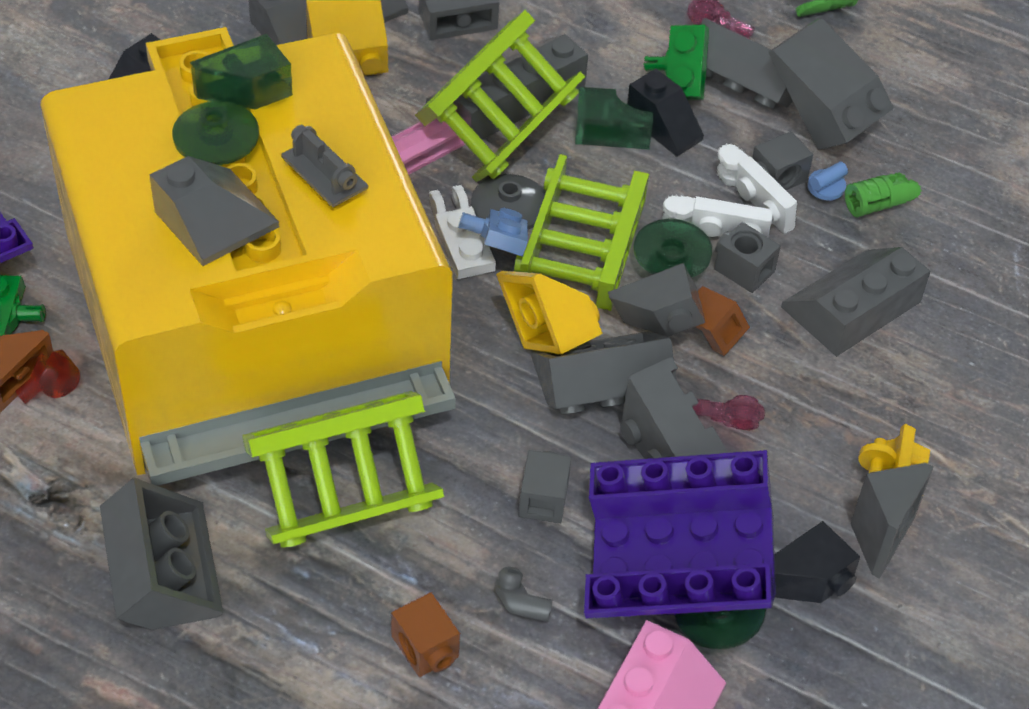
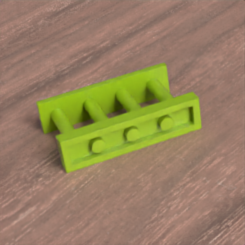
(468, 85)
(612, 252)
(313, 436)

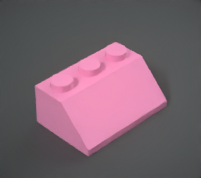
(664, 674)

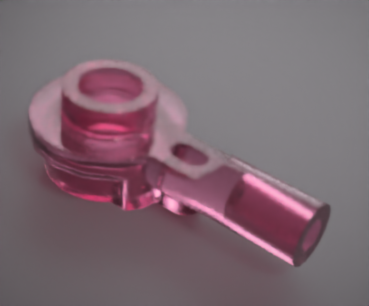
(714, 11)
(739, 413)

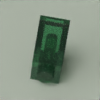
(244, 74)

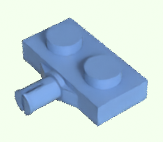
(500, 230)

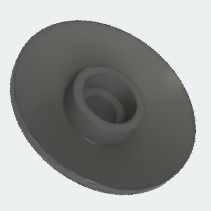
(508, 192)

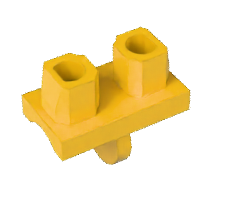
(893, 453)

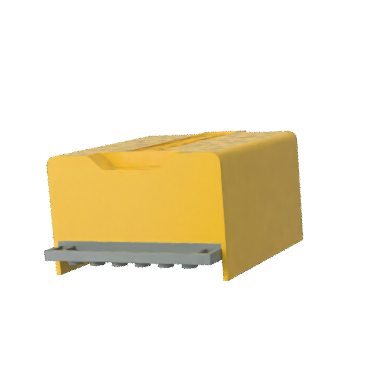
(280, 329)

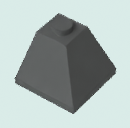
(208, 208)

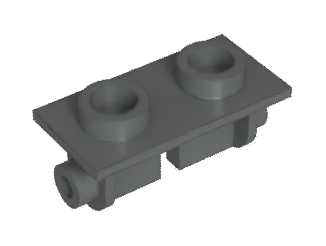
(322, 167)

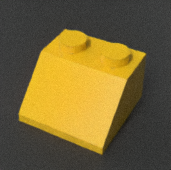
(360, 23)
(548, 313)

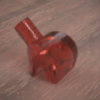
(54, 377)

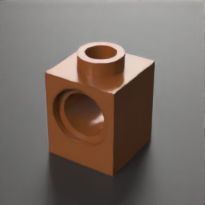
(425, 635)

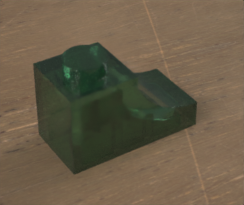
(609, 121)

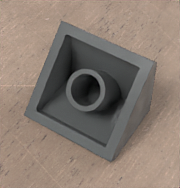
(887, 511)

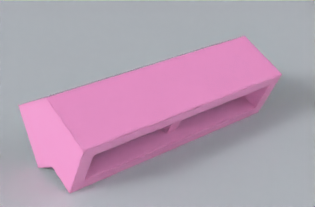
(425, 144)

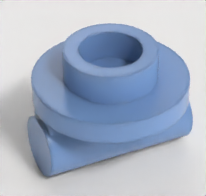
(829, 182)

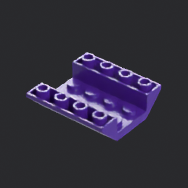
(681, 535)

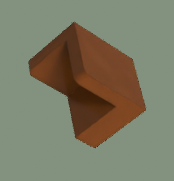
(723, 320)

